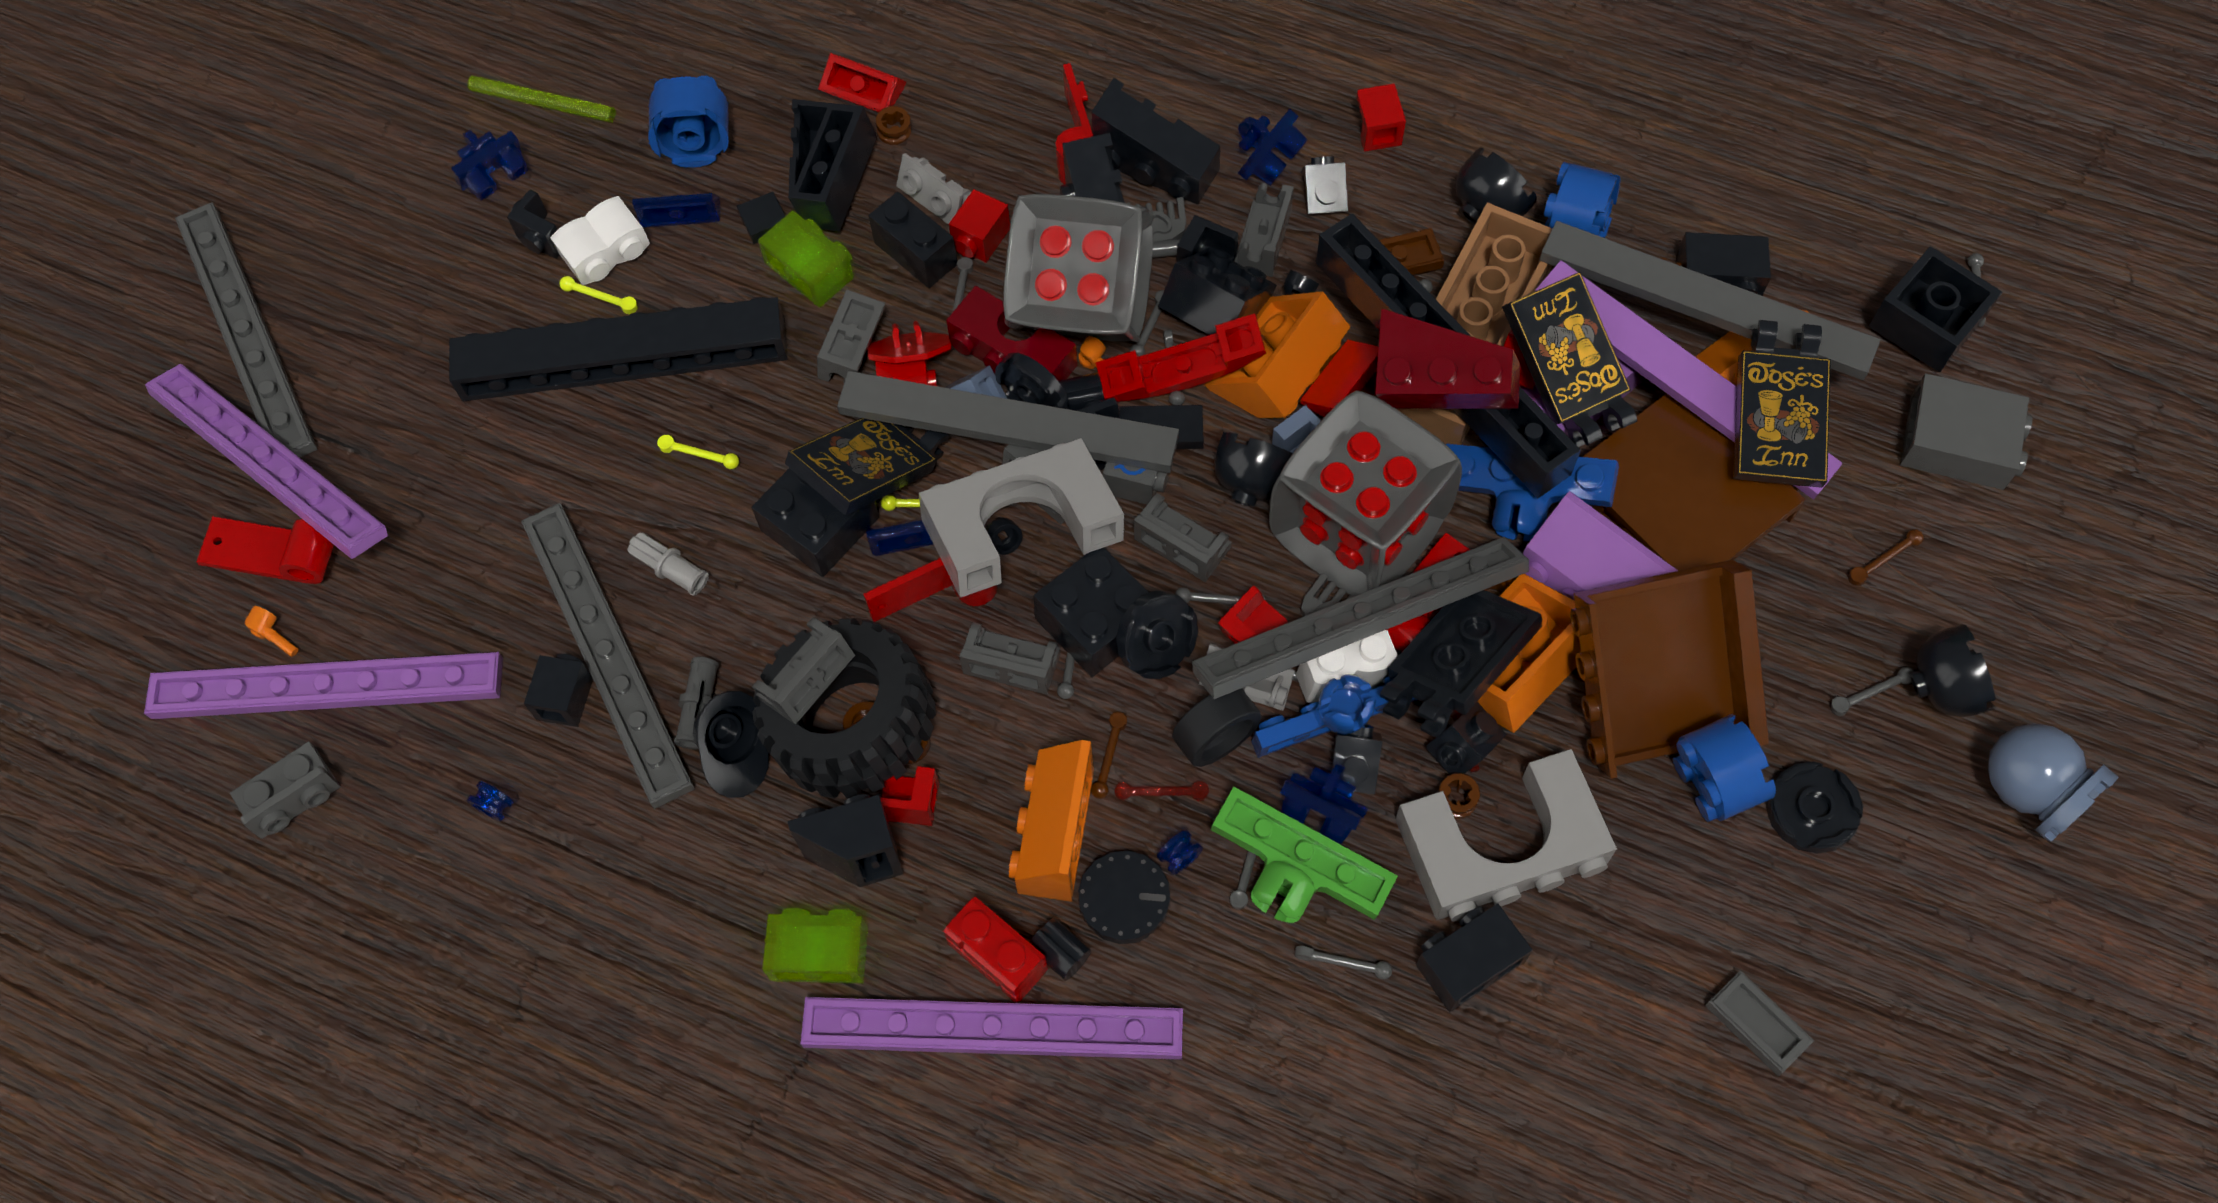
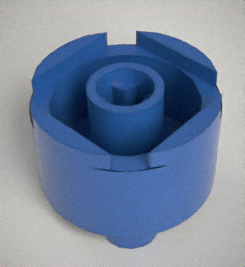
(688, 120)
(1583, 199)
(1724, 768)

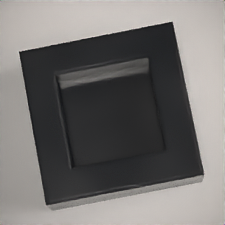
(760, 215)

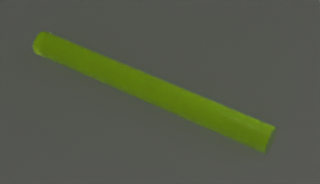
(541, 98)

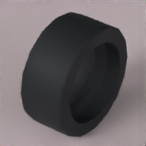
(1216, 727)

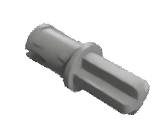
(668, 563)

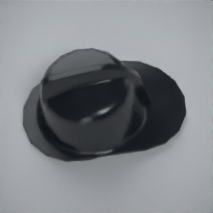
(730, 745)

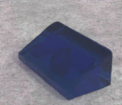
(677, 209)
(898, 537)

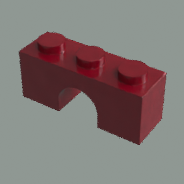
(980, 328)

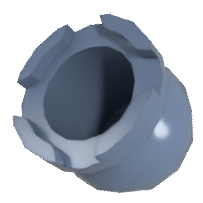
(2045, 775)

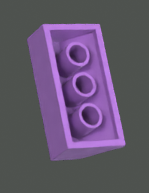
(1587, 551)

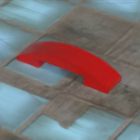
(1182, 365)

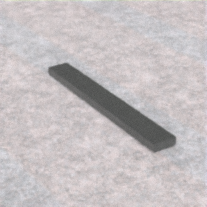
(1703, 296)
(244, 329)
(1007, 420)
(1359, 617)
(608, 657)

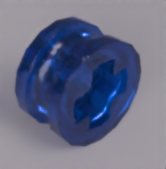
(490, 801)
(1179, 852)

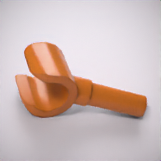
(1091, 352)
(260, 624)

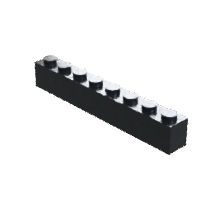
(1376, 280)
(617, 349)

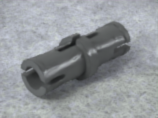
(697, 695)

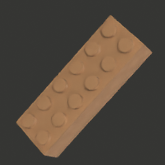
(1491, 271)

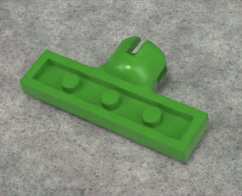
(1300, 861)

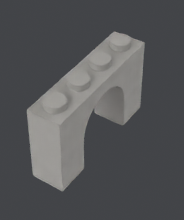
(1056, 477)
(1462, 880)

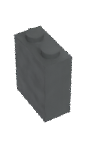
(1966, 432)

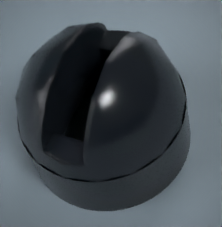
(1298, 283)
(1013, 532)

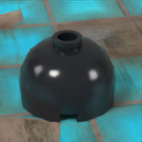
(1492, 182)
(1248, 468)
(1953, 674)

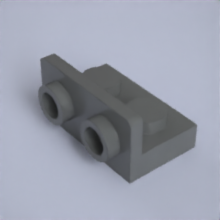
(284, 791)

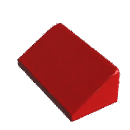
(860, 83)
(1343, 375)

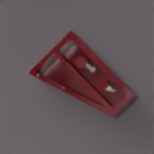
(1442, 368)

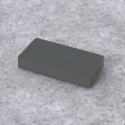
(1759, 1023)

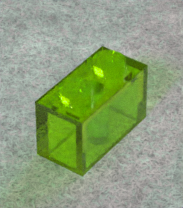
(806, 258)
(815, 947)

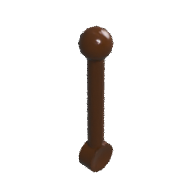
(1859, 575)
(1117, 722)

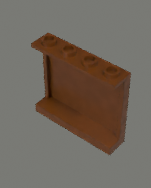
(1681, 492)
(1667, 660)

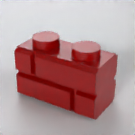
(995, 949)

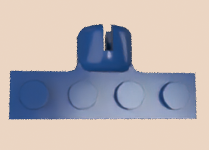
(1516, 505)
(1341, 708)

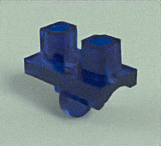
(1283, 136)
(483, 157)
(1341, 813)

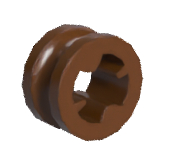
(895, 134)
(1469, 785)

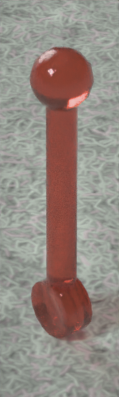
(1198, 791)

